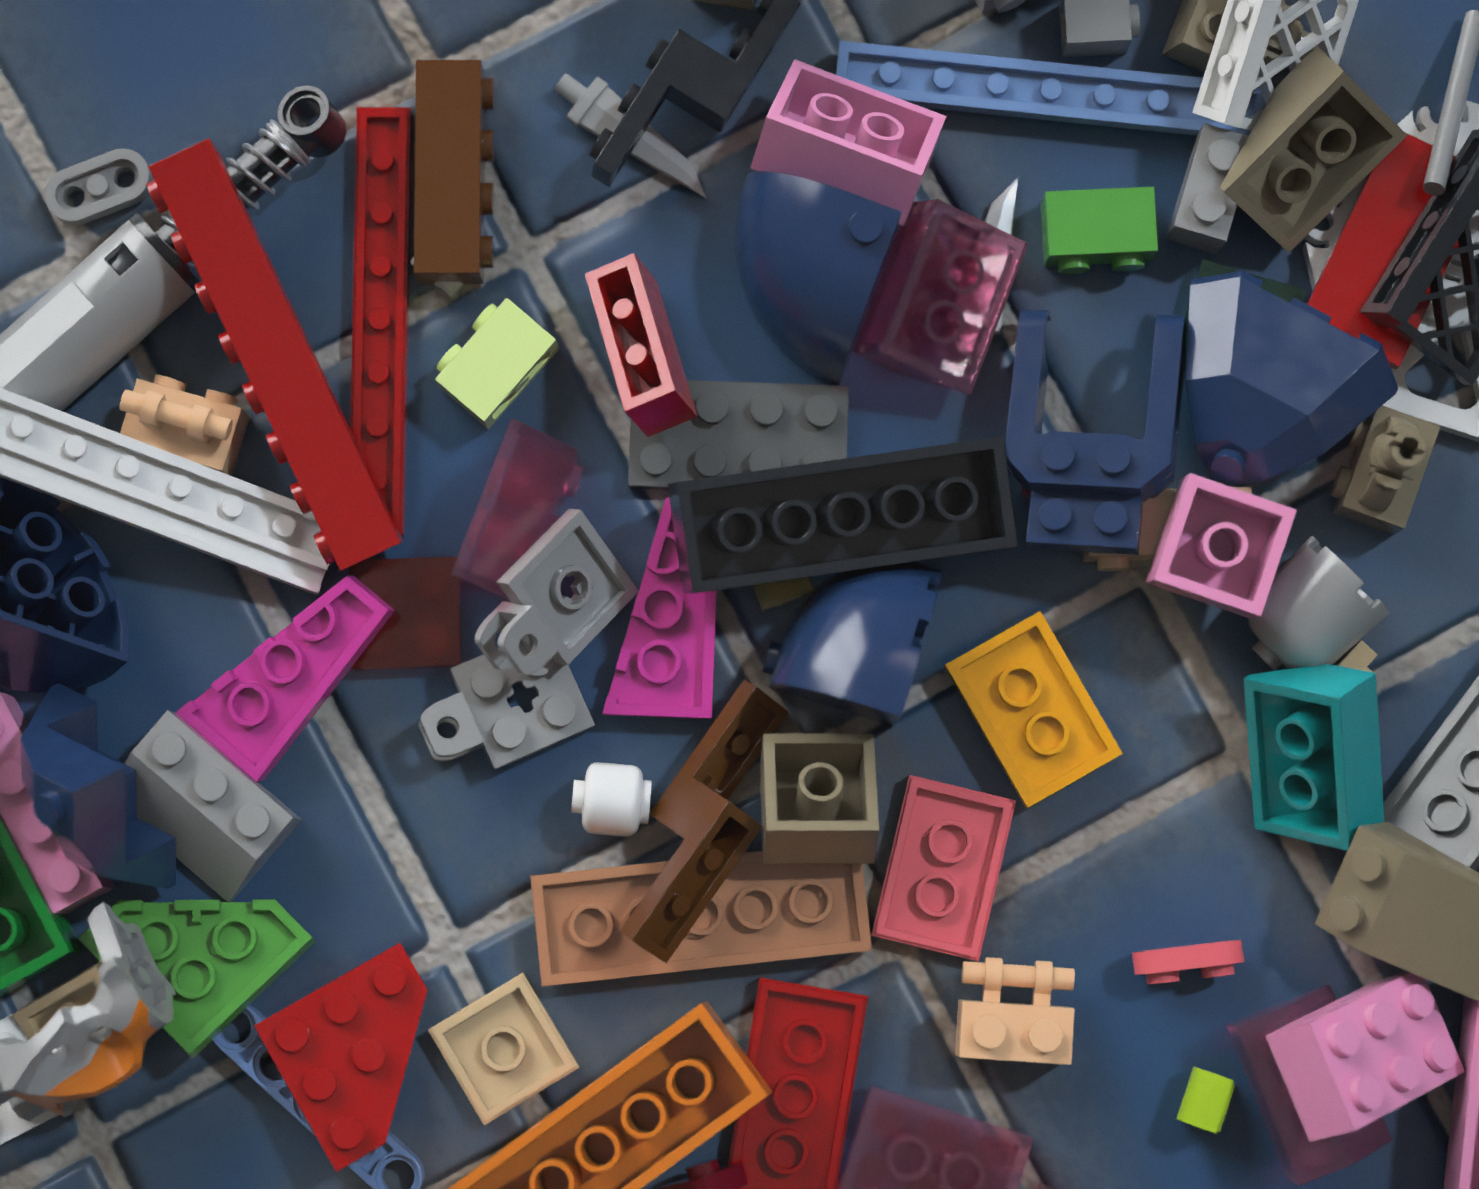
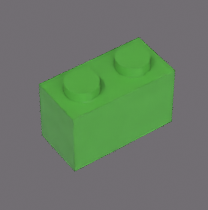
(1099, 228)

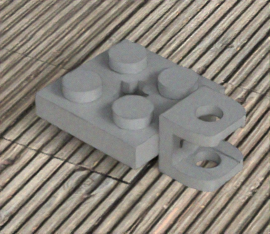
(538, 615)
(487, 720)

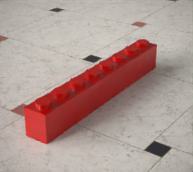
(274, 353)

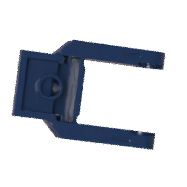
(1091, 484)

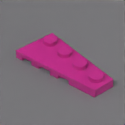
(668, 643)
(278, 689)

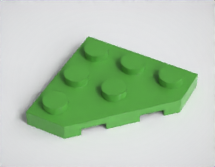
(213, 957)

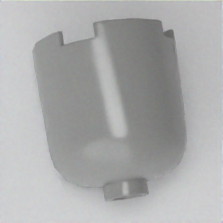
(1313, 611)

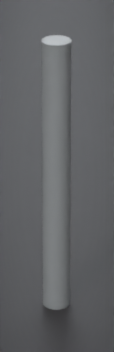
(1453, 105)

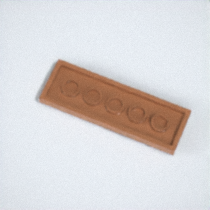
(751, 919)

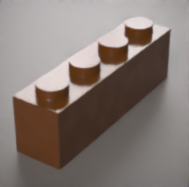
(451, 171)

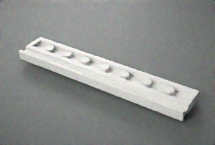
(158, 492)

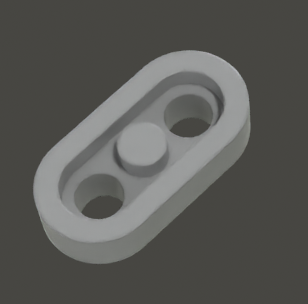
(100, 186)

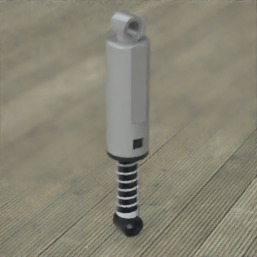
(138, 274)

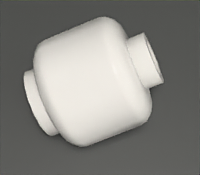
(612, 799)

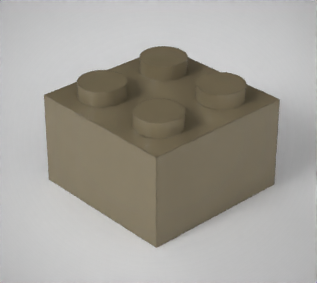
(818, 799)

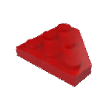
(349, 1052)

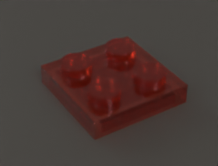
(426, 614)

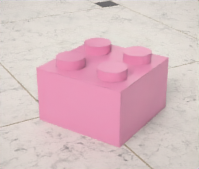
(1221, 546)

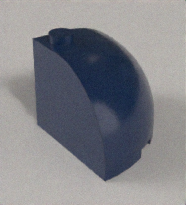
(811, 265)
(54, 598)
(857, 640)

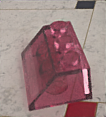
(940, 296)
(516, 506)
(1299, 1157)

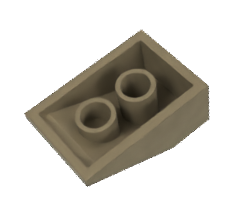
(1309, 150)
(1407, 907)

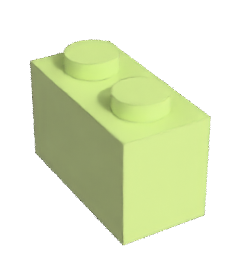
(495, 361)

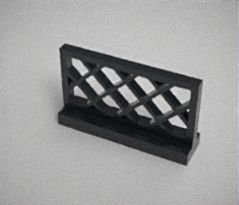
(1420, 263)

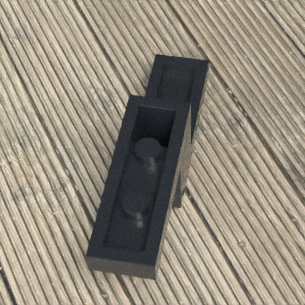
(693, 80)

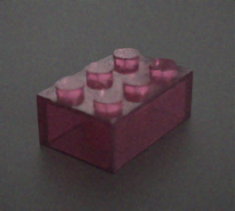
(929, 1146)

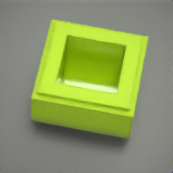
(1206, 1100)

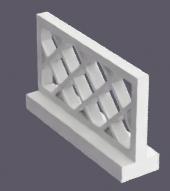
(1240, 46)

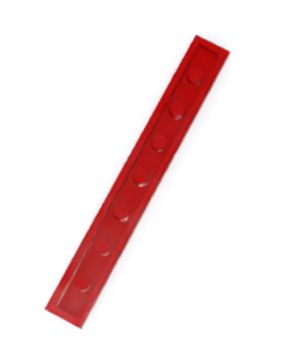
(382, 298)

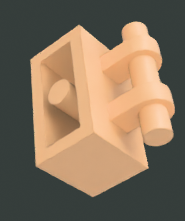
(185, 424)
(1015, 1030)

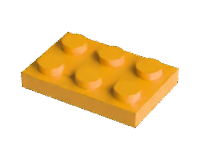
(1033, 709)

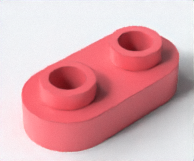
(1212, 958)

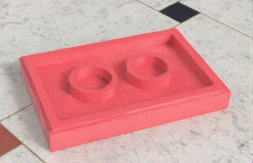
(943, 868)

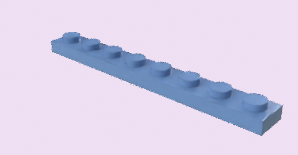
(1032, 88)

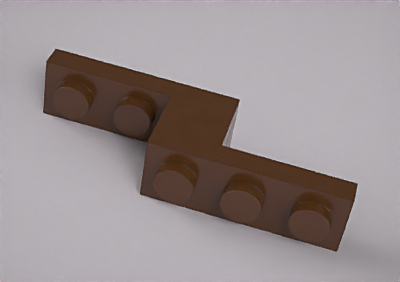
(711, 826)

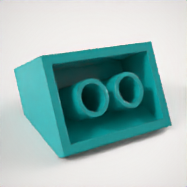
(1314, 752)

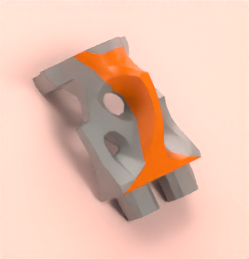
(68, 1059)

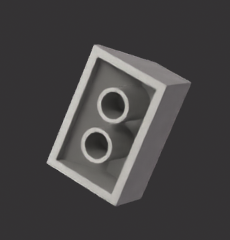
(214, 810)

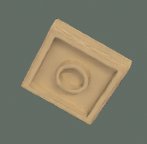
(504, 1048)

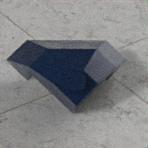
(1273, 379)
(89, 795)

